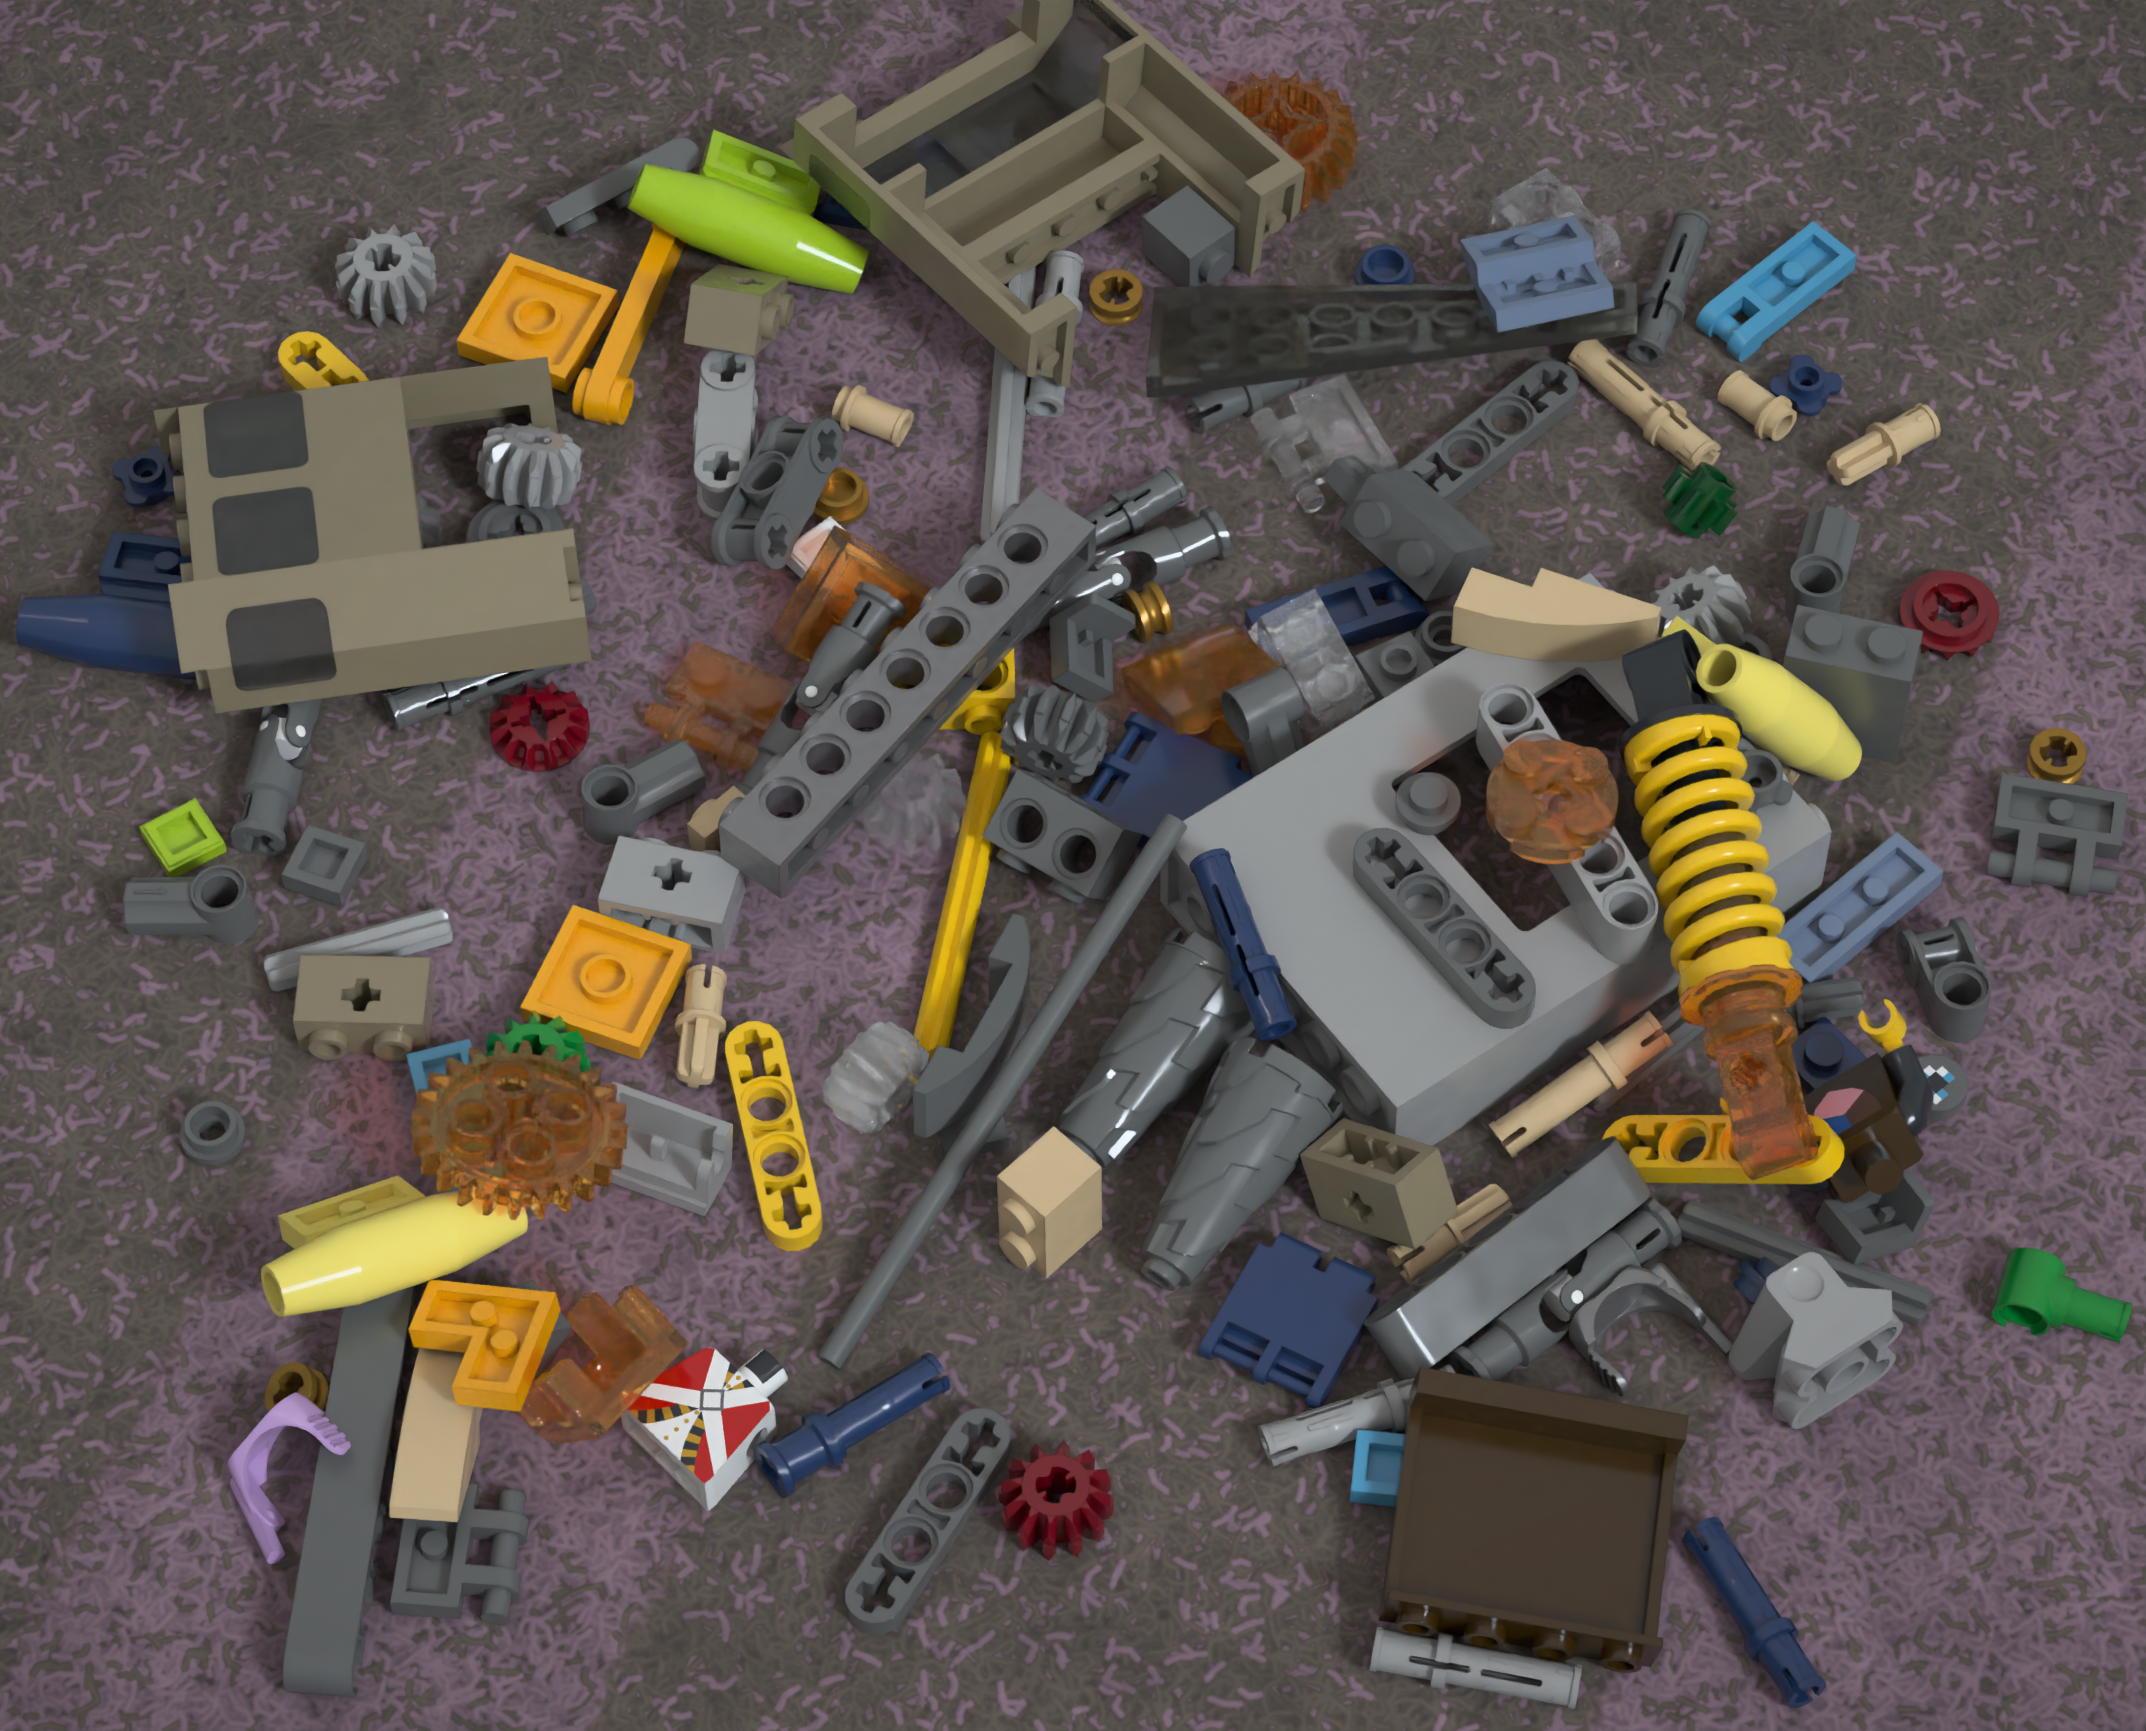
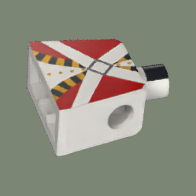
(706, 1419)

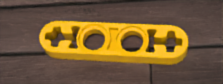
(773, 1136)
(1718, 1159)

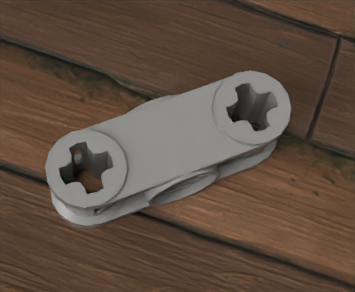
(723, 427)

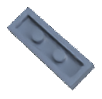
(1859, 908)

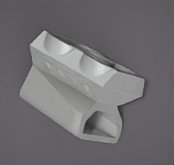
(1815, 1339)

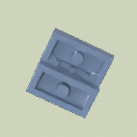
(1536, 273)

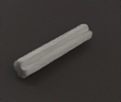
(390, 939)

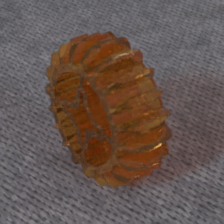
(1309, 126)

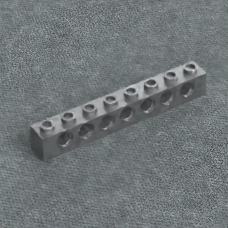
(783, 849)

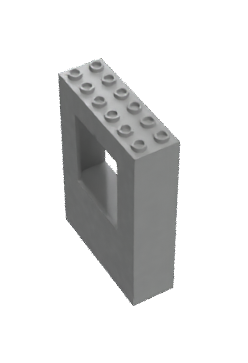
(1362, 994)

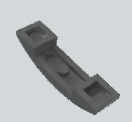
(959, 1079)

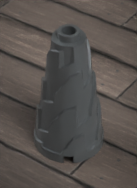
(1159, 1048)
(1235, 1156)

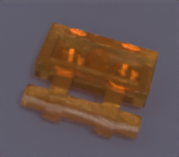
(727, 691)

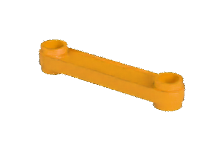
(606, 391)

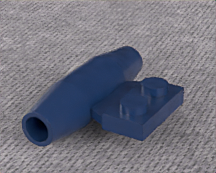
(126, 624)

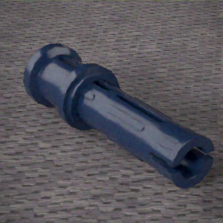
(825, 1438)

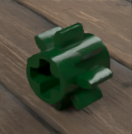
(1700, 500)

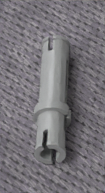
(1063, 276)
(1338, 1421)
(1395, 1652)

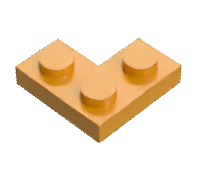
(497, 1330)

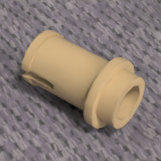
(1767, 413)
(871, 415)

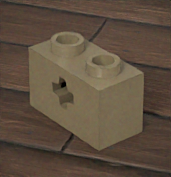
(738, 309)
(337, 989)
(1379, 1183)

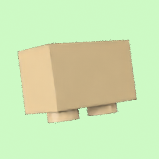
(1048, 1203)

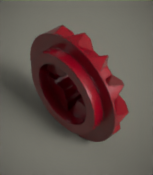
(1956, 593)
(518, 741)

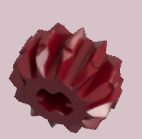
(1080, 1509)

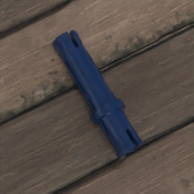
(1252, 968)
(1767, 1633)

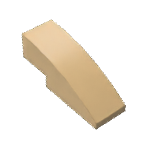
(1551, 619)
(435, 1443)

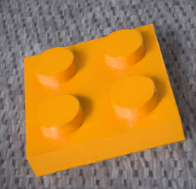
(536, 315)
(608, 981)

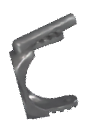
(1631, 1293)

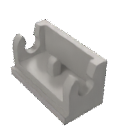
(673, 1151)

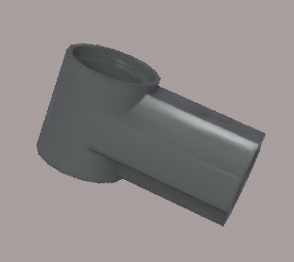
(1822, 561)
(1265, 717)
(638, 790)
(192, 905)

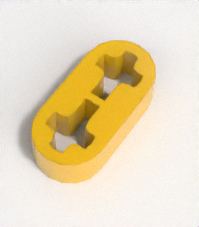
(332, 363)

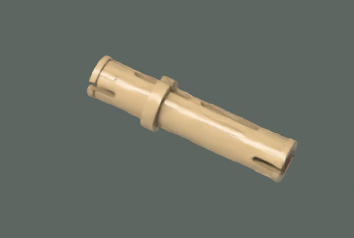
(1660, 419)
(1581, 1084)

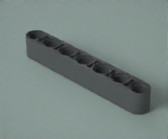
(347, 1498)

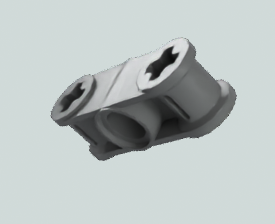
(777, 492)

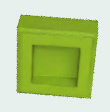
(183, 838)

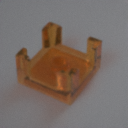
(632, 1350)

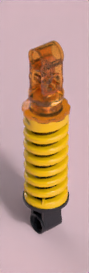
(1717, 899)

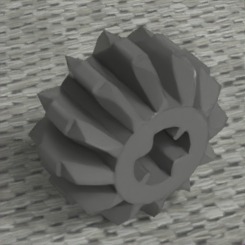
(1054, 733)

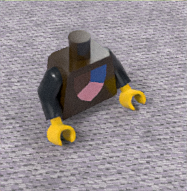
(1875, 1113)

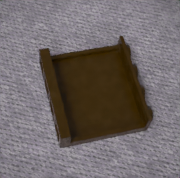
(1532, 1520)

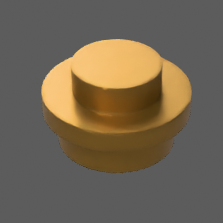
(843, 498)

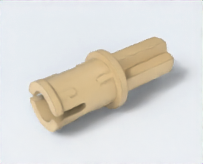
(1884, 444)
(700, 1026)
(1471, 1217)

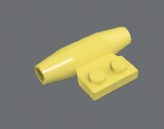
(1775, 708)
(378, 1245)

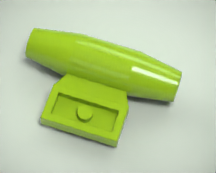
(750, 212)

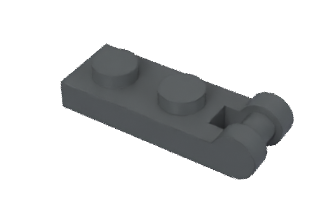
(577, 209)

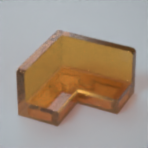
(829, 591)

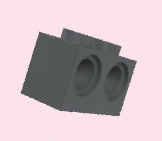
(1066, 826)

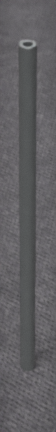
(1001, 1092)

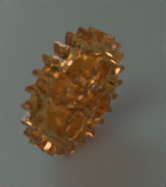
(519, 1130)

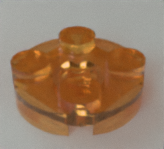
(1559, 768)

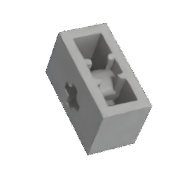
(673, 892)

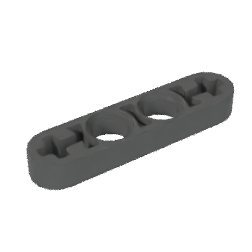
(1491, 445)
(1450, 923)
(922, 1518)

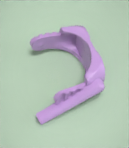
(250, 1461)

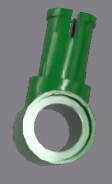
(2041, 1297)

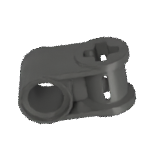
(1947, 970)

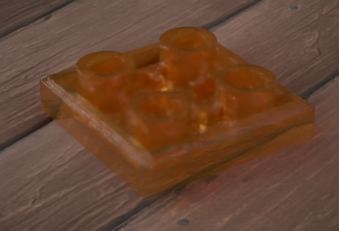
(1188, 679)

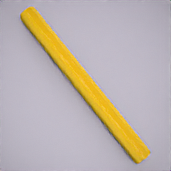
(962, 897)

